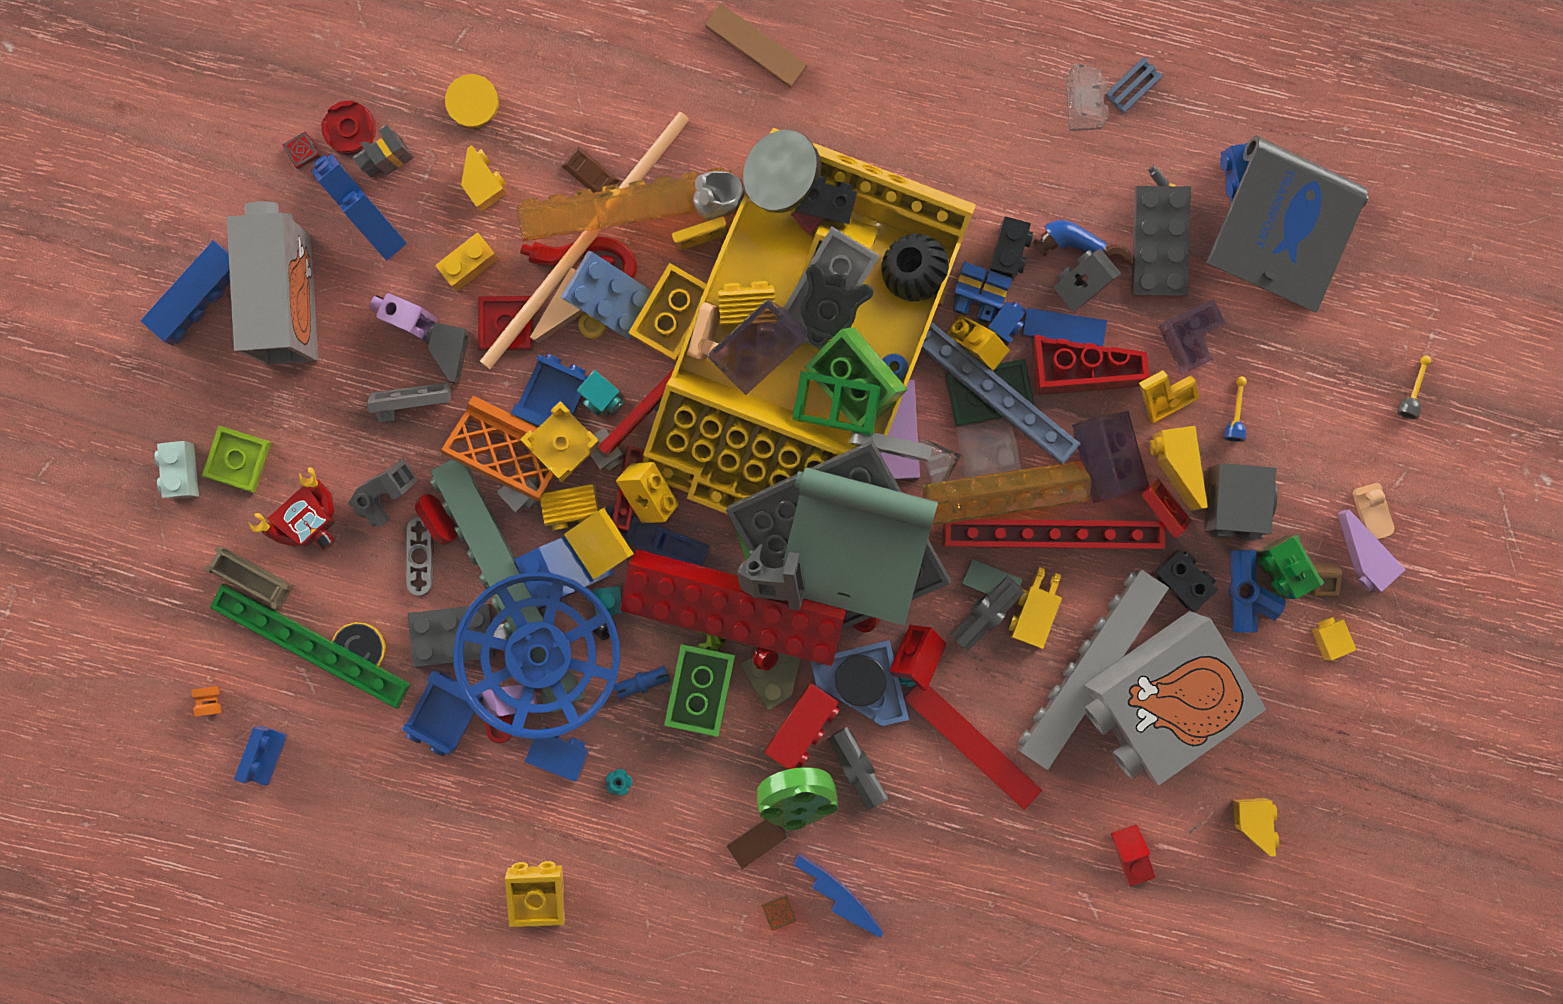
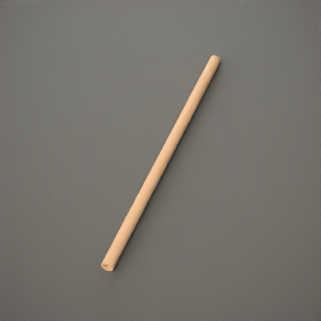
(578, 248)

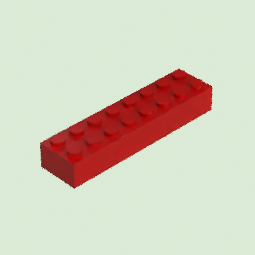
(717, 606)

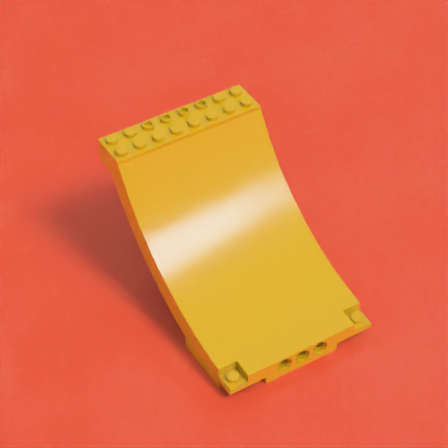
(736, 444)

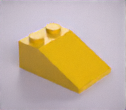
(1180, 461)

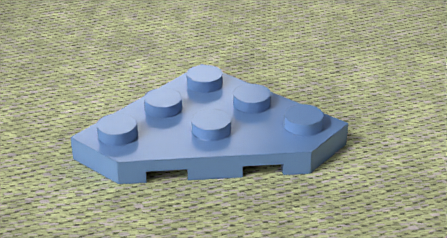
(890, 706)

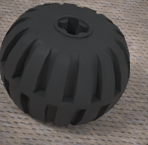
(908, 254)

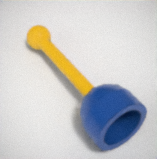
(1235, 430)

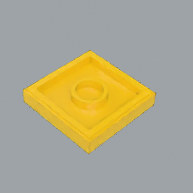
(700, 233)

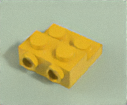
(535, 895)

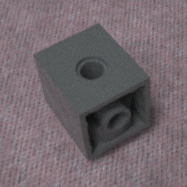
(1240, 501)

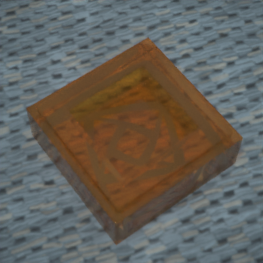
(779, 912)

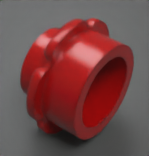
(765, 659)

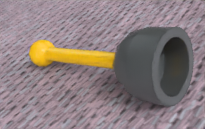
(1411, 407)

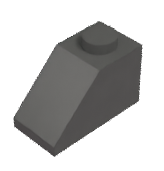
(448, 348)

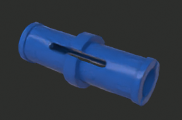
(641, 682)

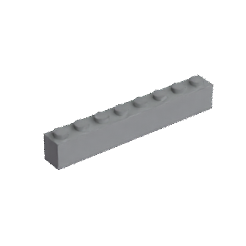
(1108, 645)

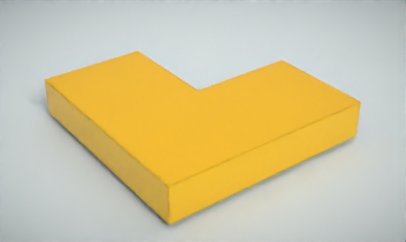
(1163, 399)

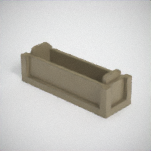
(250, 577)

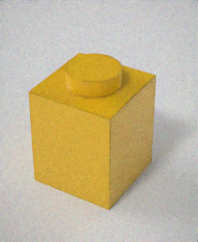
(1333, 638)

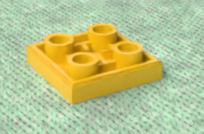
(598, 543)

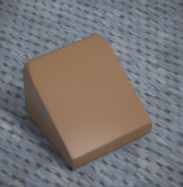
(1332, 577)

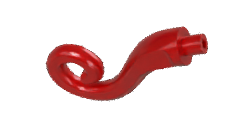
(550, 256)

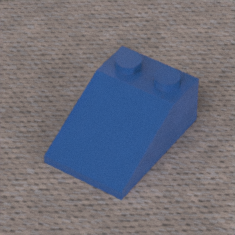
(559, 559)

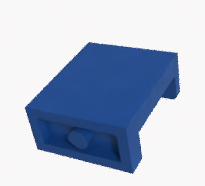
(548, 387)
(440, 715)

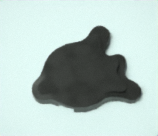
(830, 304)

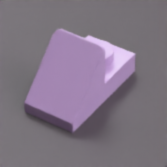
(500, 708)

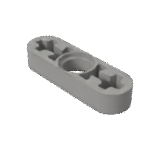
(894, 446)
(413, 576)

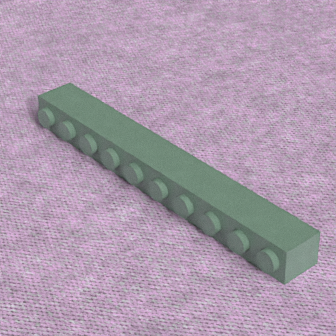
(489, 551)

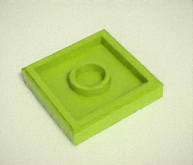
(236, 459)

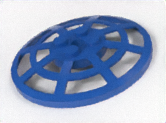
(519, 659)

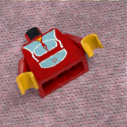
(302, 517)

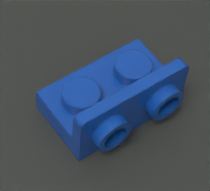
(260, 755)

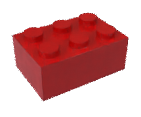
(802, 727)

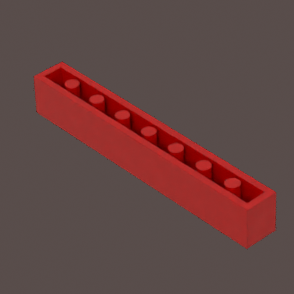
(1055, 534)

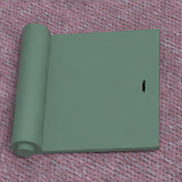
(859, 543)

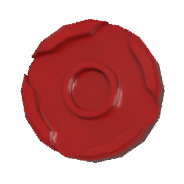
(348, 126)

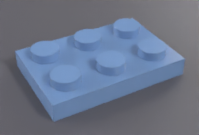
(606, 294)

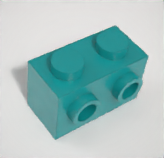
(600, 395)

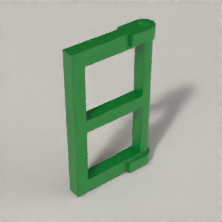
(870, 418)

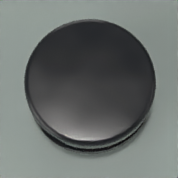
(860, 680)

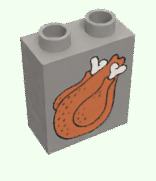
(271, 286)
(1172, 699)

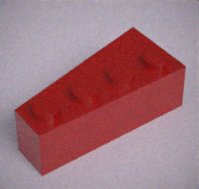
(1081, 367)

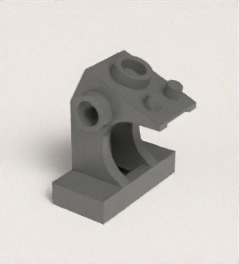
(367, 497)
(776, 583)

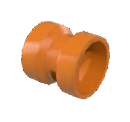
(206, 694)

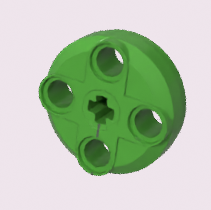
(797, 797)

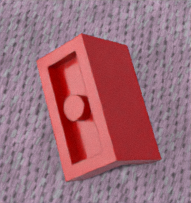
(918, 655)

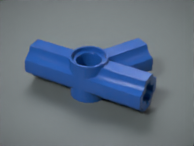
(1258, 599)

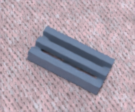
(1149, 69)

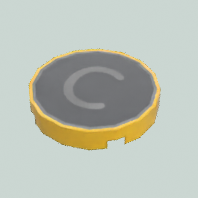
(362, 640)

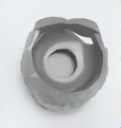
(717, 194)

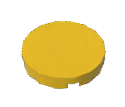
(471, 101)

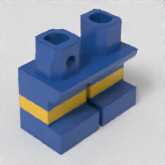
(968, 290)

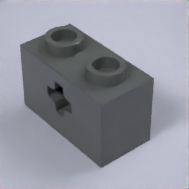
(1100, 273)

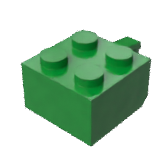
(1289, 568)

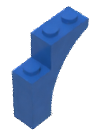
(357, 206)

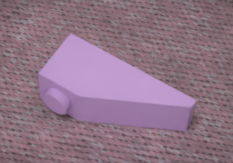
(1369, 557)

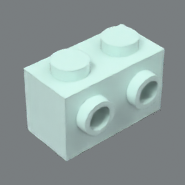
(177, 470)

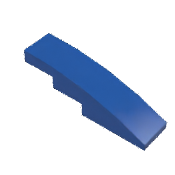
(845, 902)

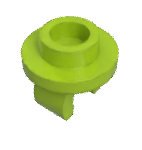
(713, 642)

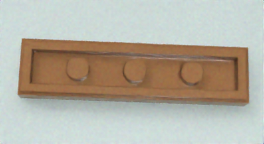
(756, 45)

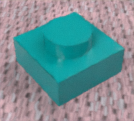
(611, 599)

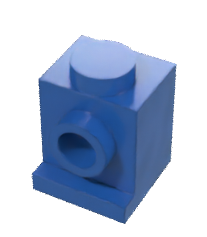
(1008, 321)

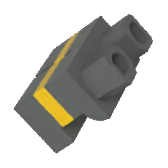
(383, 155)

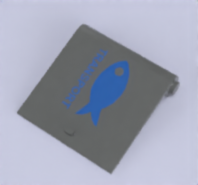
(1287, 223)

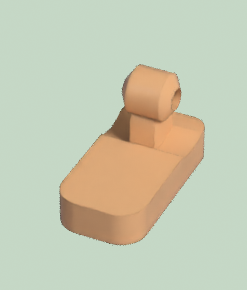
(704, 331)
(1374, 510)

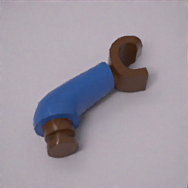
(1068, 234)

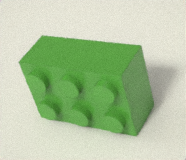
(854, 359)
(700, 690)

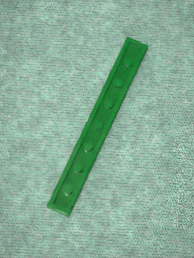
(310, 646)

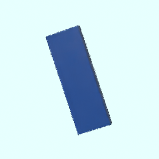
(1064, 326)

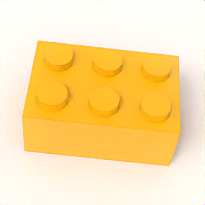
(668, 313)

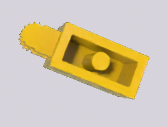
(1036, 611)

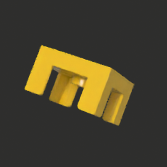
(561, 442)

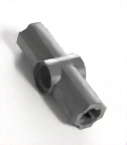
(987, 613)
(857, 768)

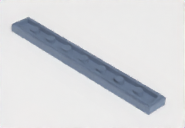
(999, 395)

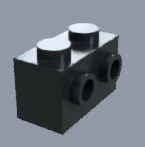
(829, 202)
(1009, 247)
(1185, 580)

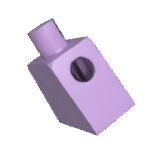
(403, 315)

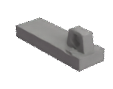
(386, 402)

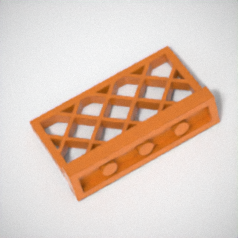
(511, 428)

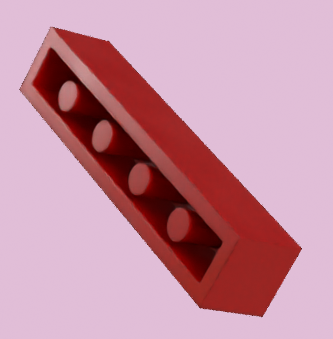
(622, 508)

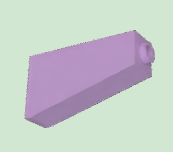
(905, 428)

